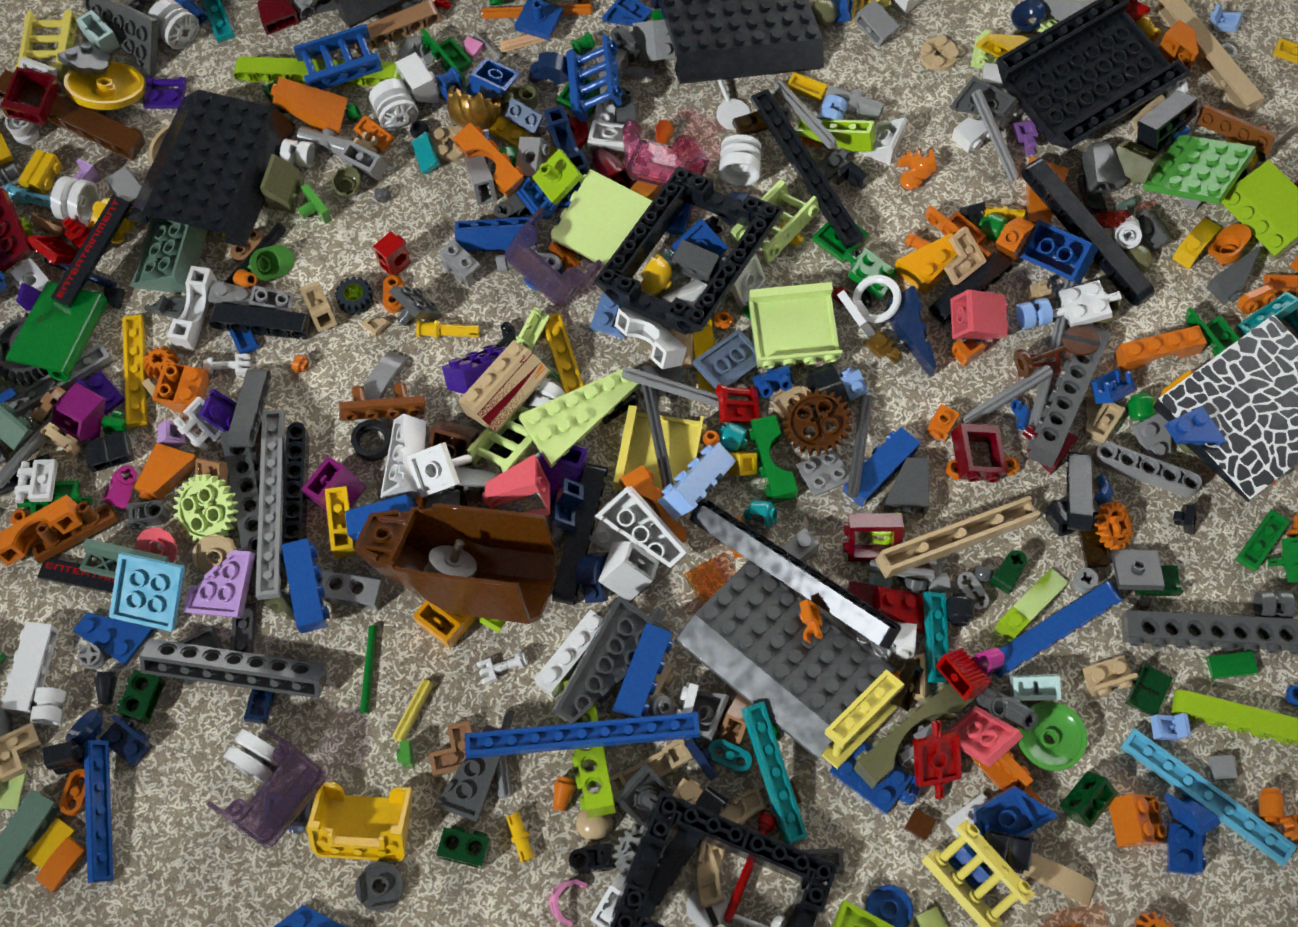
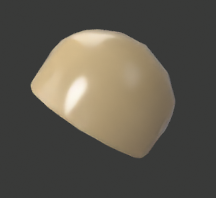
(594, 828)

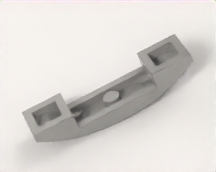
(382, 376)

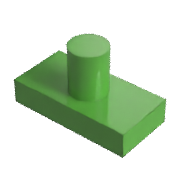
(313, 205)

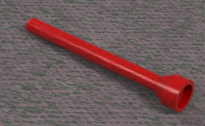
(766, 824)

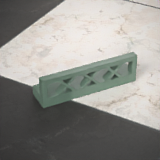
(109, 552)

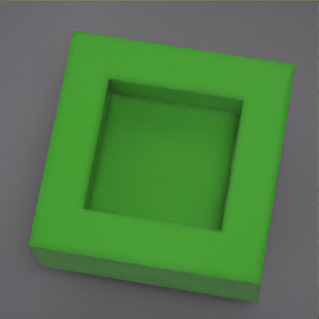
(405, 754)

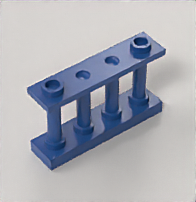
(343, 72)
(577, 78)

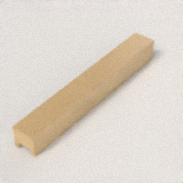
(1214, 58)
(956, 537)

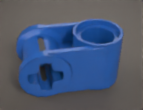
(447, 80)

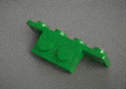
(449, 54)
(1216, 332)

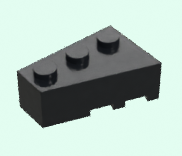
(1165, 120)

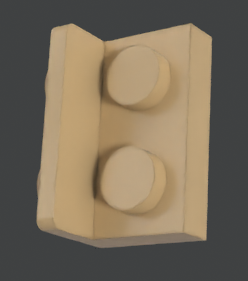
(1108, 675)

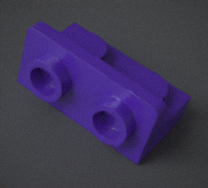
(102, 386)

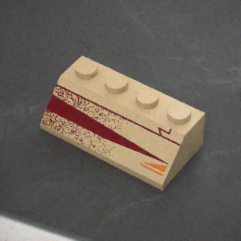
(504, 387)

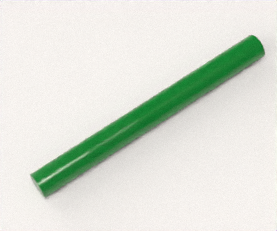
(368, 669)

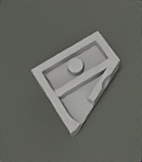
(1153, 437)

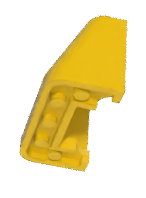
(359, 825)

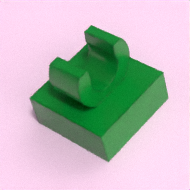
(114, 423)

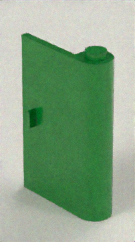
(56, 333)

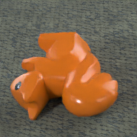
(920, 168)

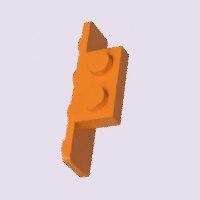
(954, 224)
(1008, 772)

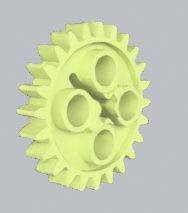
(205, 507)

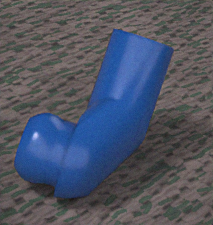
(1021, 412)
(1105, 490)
(911, 795)

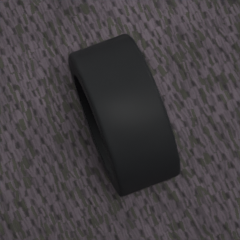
(365, 426)

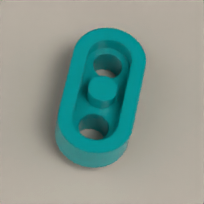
(730, 755)

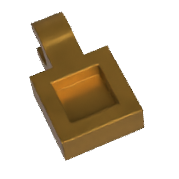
(882, 345)

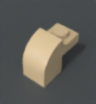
(318, 306)

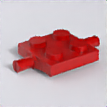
(937, 759)

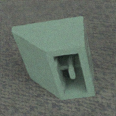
(13, 430)

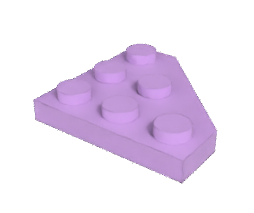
(223, 589)

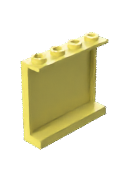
(637, 445)

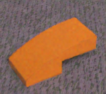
(60, 863)

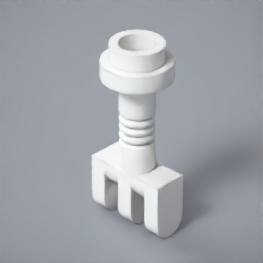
(240, 364)
(519, 660)

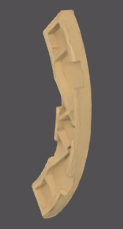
(711, 857)

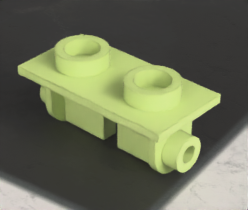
(533, 328)

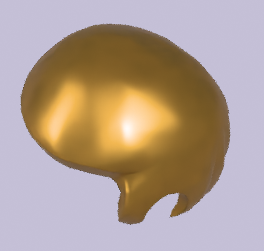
(477, 110)

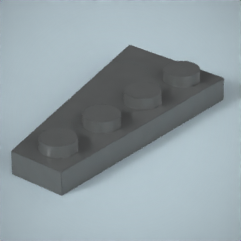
(470, 786)

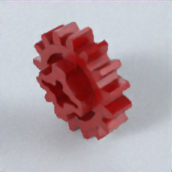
(75, 231)

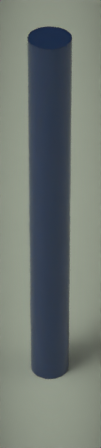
(93, 277)

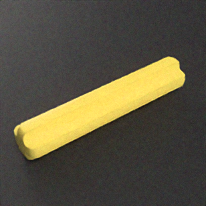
(413, 710)

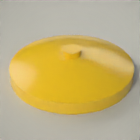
(113, 90)

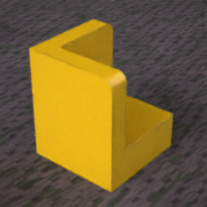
(745, 463)

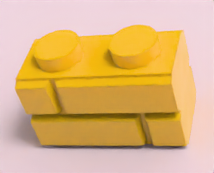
(40, 172)

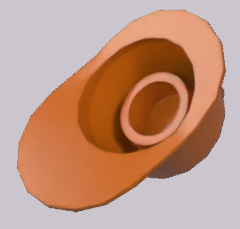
(1229, 244)

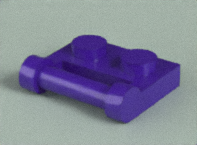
(164, 97)

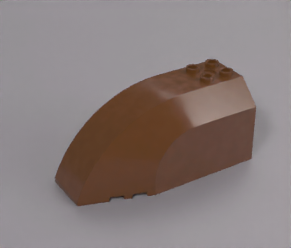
(510, 551)

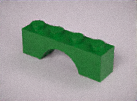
(779, 483)

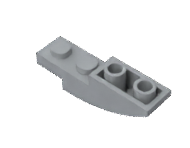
(256, 297)

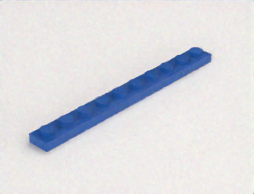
(582, 735)

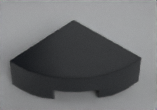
(114, 296)

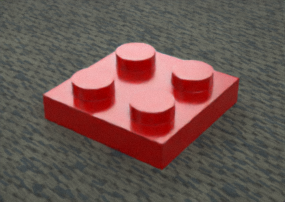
(53, 248)

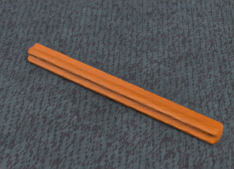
(514, 11)

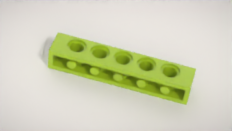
(593, 803)

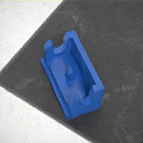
(534, 198)
(1112, 387)

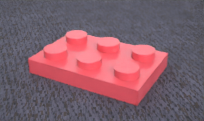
(985, 736)

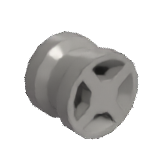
(1082, 585)
(86, 655)

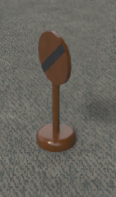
(1076, 340)

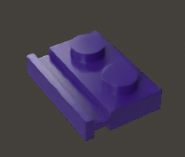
(218, 410)

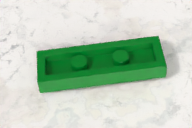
(1262, 540)

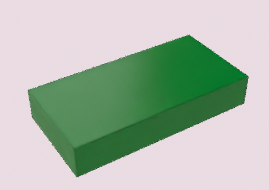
(1232, 665)

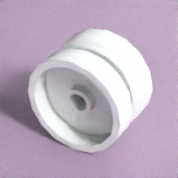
(73, 199)
(251, 759)

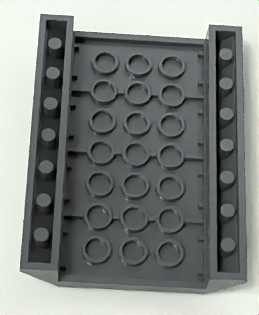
(756, 645)

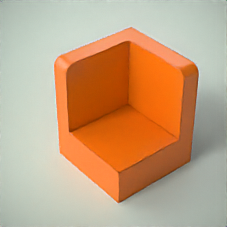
(967, 351)

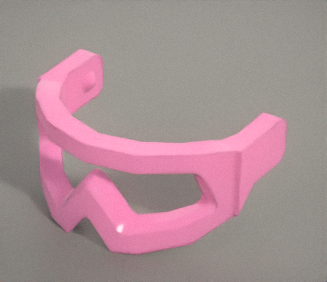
(554, 899)

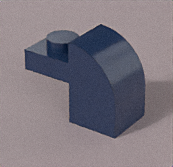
(550, 66)
(564, 504)
(588, 574)

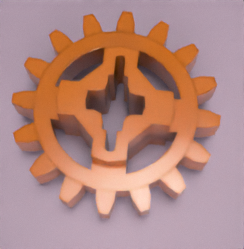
(1114, 525)

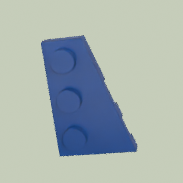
(114, 637)

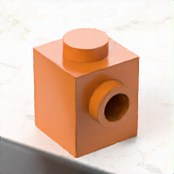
(942, 422)

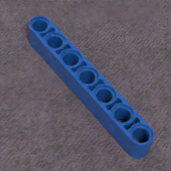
(1058, 626)

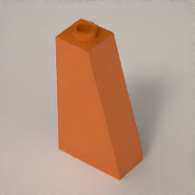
(310, 104)
(1034, 205)
(1014, 237)

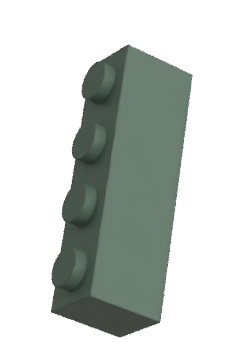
(22, 833)

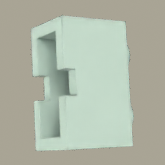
(97, 32)

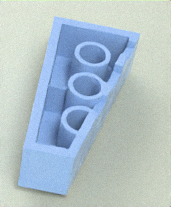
(696, 481)

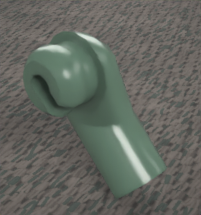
(1126, 205)

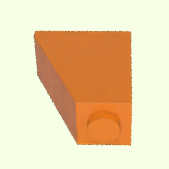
(163, 472)

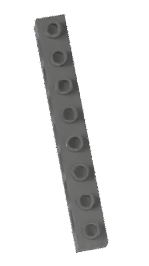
(1064, 404)
(239, 483)
(1204, 624)
(233, 668)

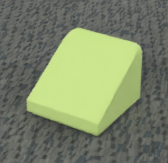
(931, 918)

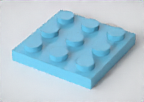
(146, 591)

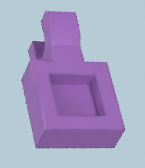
(1026, 133)

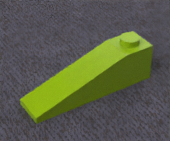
(850, 134)
(1030, 605)

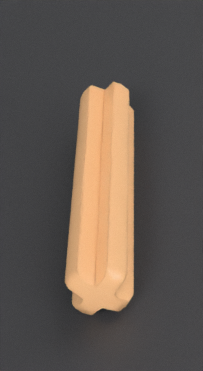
(521, 41)

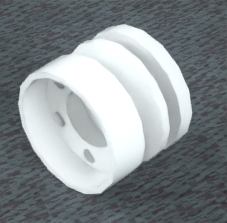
(175, 23)
(393, 104)
(740, 160)

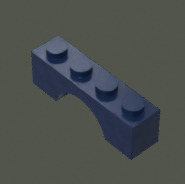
(562, 137)

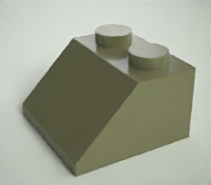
(1137, 161)
(281, 184)

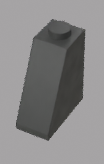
(1102, 169)
(910, 488)

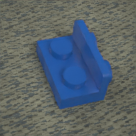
(1185, 850)

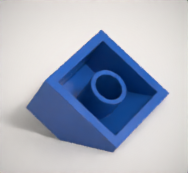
(491, 79)

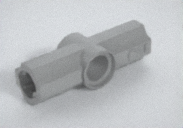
(858, 102)
(324, 140)

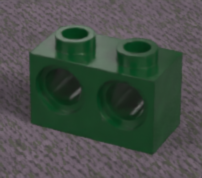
(146, 698)
(1088, 799)
(461, 853)

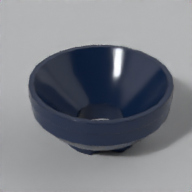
(1026, 10)
(86, 728)

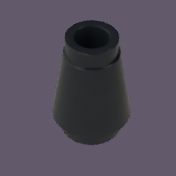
(105, 686)

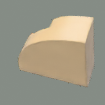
(376, 325)

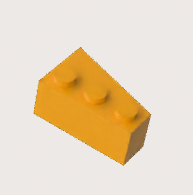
(926, 265)

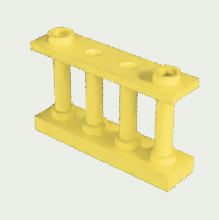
(65, 39)
(862, 718)
(955, 881)

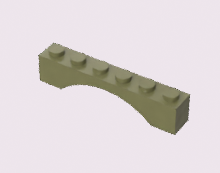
(879, 761)

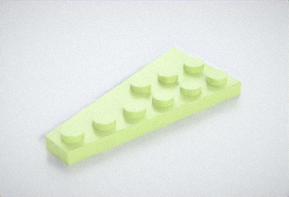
(572, 416)

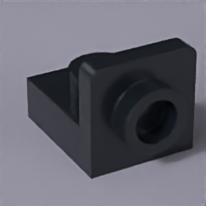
(854, 174)

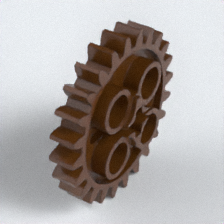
(799, 428)

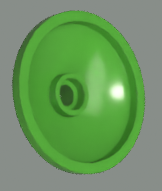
(1067, 737)

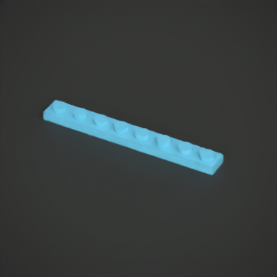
(1209, 797)

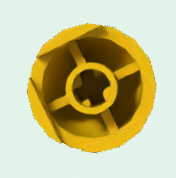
(656, 276)

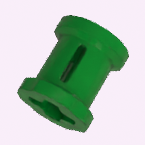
(582, 43)

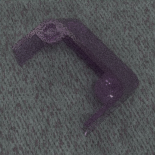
(523, 258)
(279, 799)

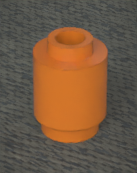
(1271, 805)

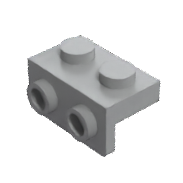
(460, 262)

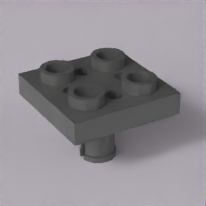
(414, 305)
(643, 796)

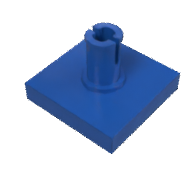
(539, 19)
(704, 237)

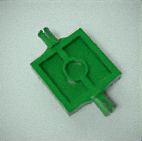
(867, 265)
(61, 489)
(1288, 559)

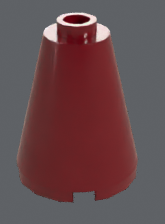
(611, 167)

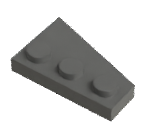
(998, 101)

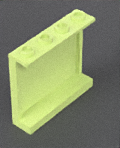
(599, 217)
(793, 325)

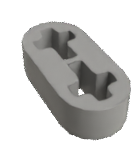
(976, 588)

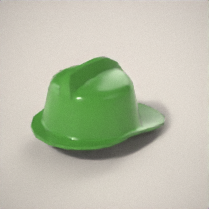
(273, 260)

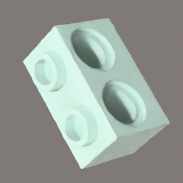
(1035, 687)

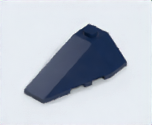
(911, 331)

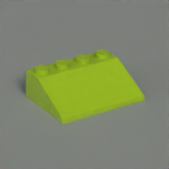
(1268, 206)

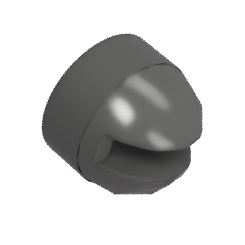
(382, 193)
(983, 573)

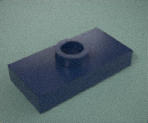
(259, 706)
(702, 757)

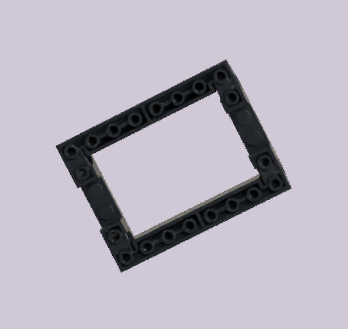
(681, 188)
(671, 812)

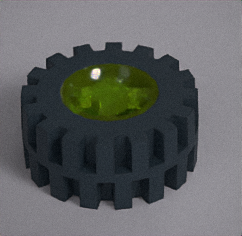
(354, 288)

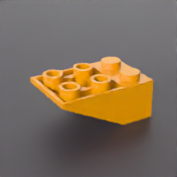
(441, 624)

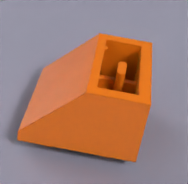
(1180, 44)
(180, 386)
(1137, 821)

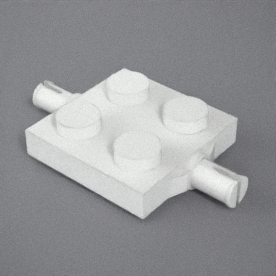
(1085, 304)

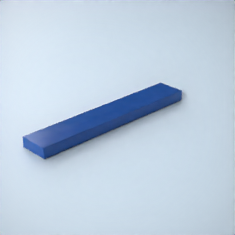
(98, 811)

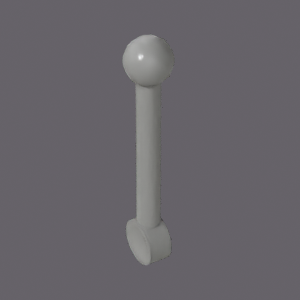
(498, 56)

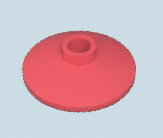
(151, 537)

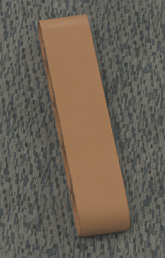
(401, 24)

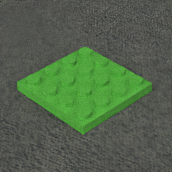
(1200, 168)

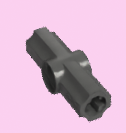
(1007, 708)

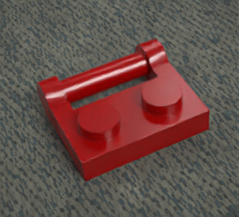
(737, 410)

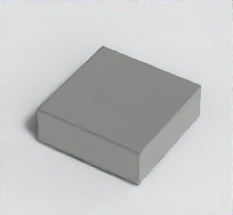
(1222, 767)

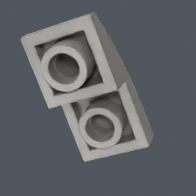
(907, 752)

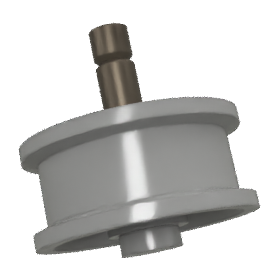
(451, 560)

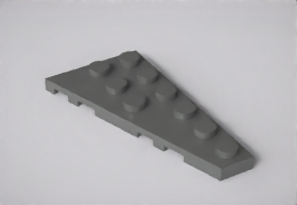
(133, 29)
(604, 659)

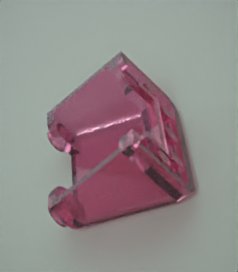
(655, 161)

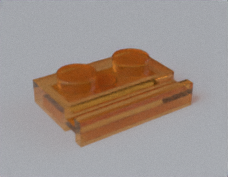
(705, 580)

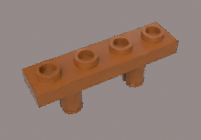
(1236, 128)
(381, 408)
(55, 542)

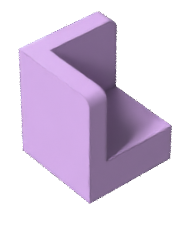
(87, 172)

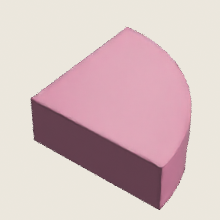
(473, 47)

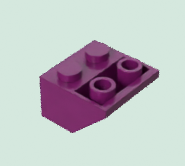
(79, 413)
(332, 475)

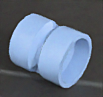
(833, 108)
(1034, 313)

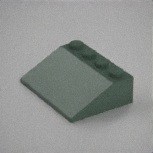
(168, 255)

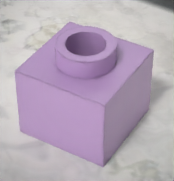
(169, 435)

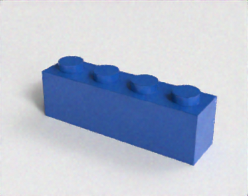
(488, 233)
(884, 464)
(304, 585)
(642, 672)

